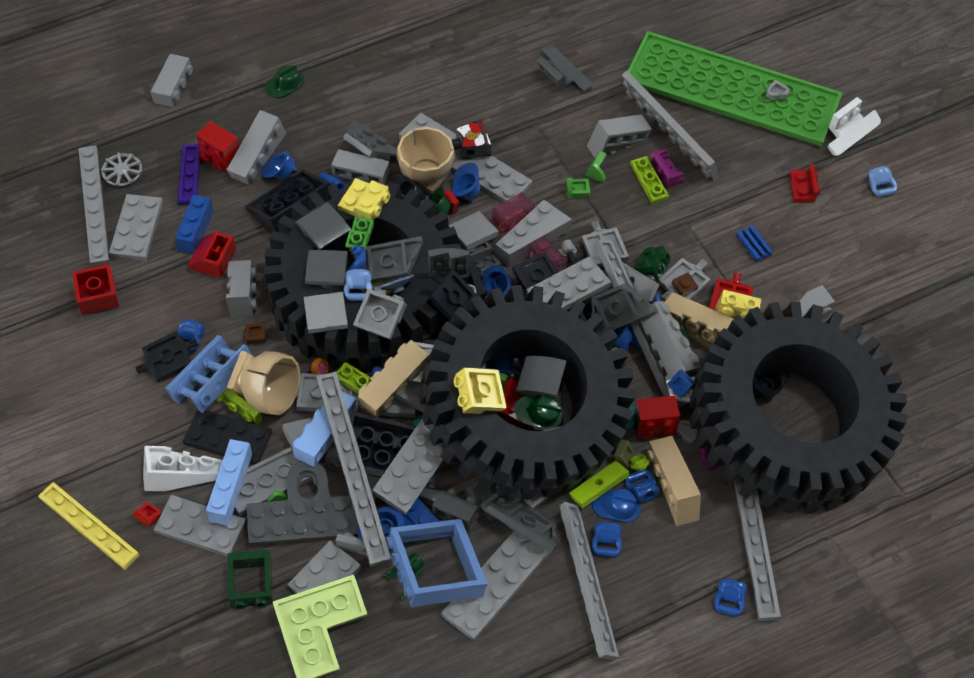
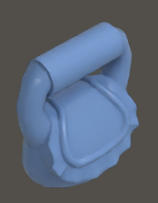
(882, 176)
(357, 280)

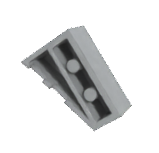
(618, 133)
(241, 289)

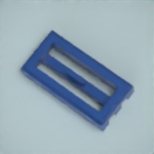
(756, 241)

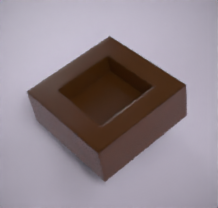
(684, 284)
(255, 333)

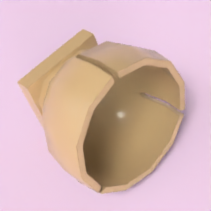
(427, 158)
(266, 381)

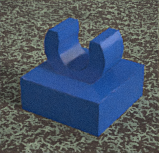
(681, 383)

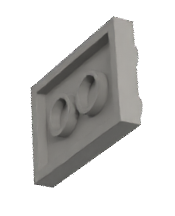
(325, 567)

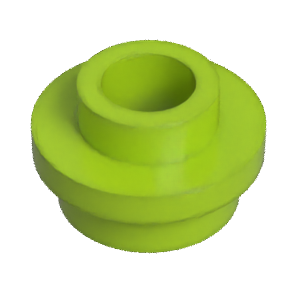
(639, 462)

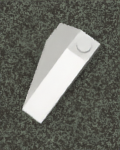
(173, 470)

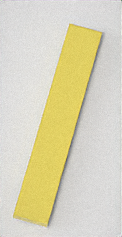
(89, 526)

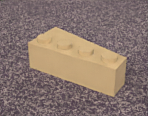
(698, 320)
(392, 379)
(675, 480)

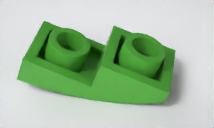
(360, 232)

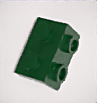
(653, 261)

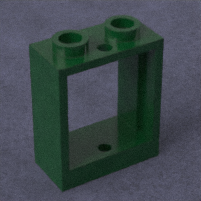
(248, 560)

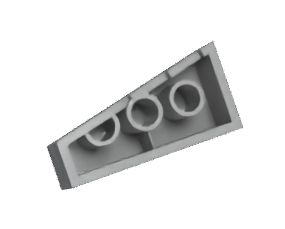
(256, 147)
(540, 222)
(669, 341)

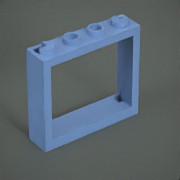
(444, 593)

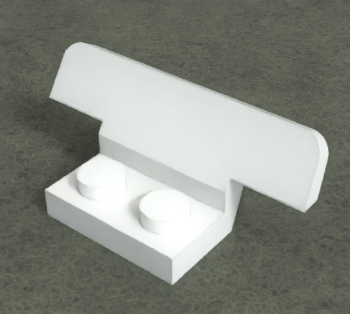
(850, 126)

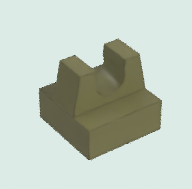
(623, 453)

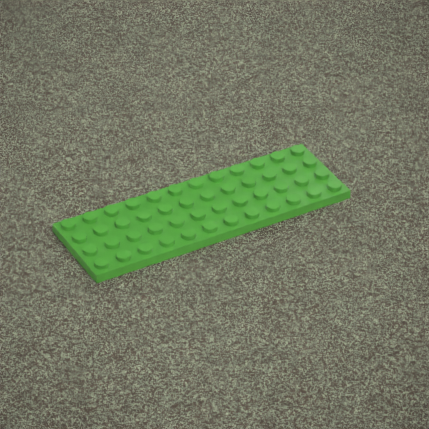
(734, 88)

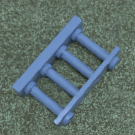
(199, 368)

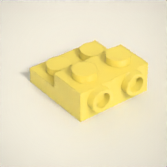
(364, 199)
(736, 304)
(479, 390)

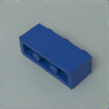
(194, 224)

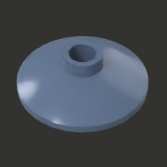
(396, 285)

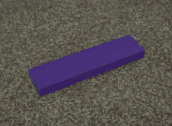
(189, 173)

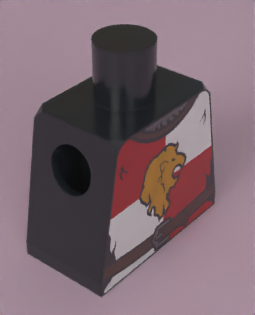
(472, 140)

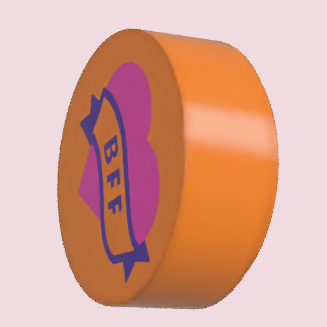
(319, 366)

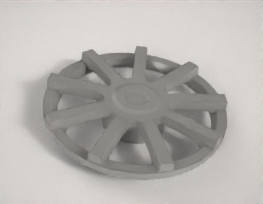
(121, 169)

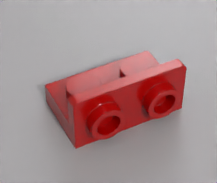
(804, 185)

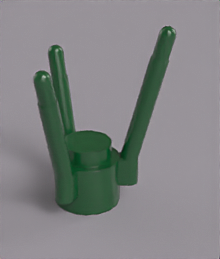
(416, 563)

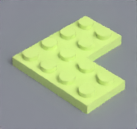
(306, 620)

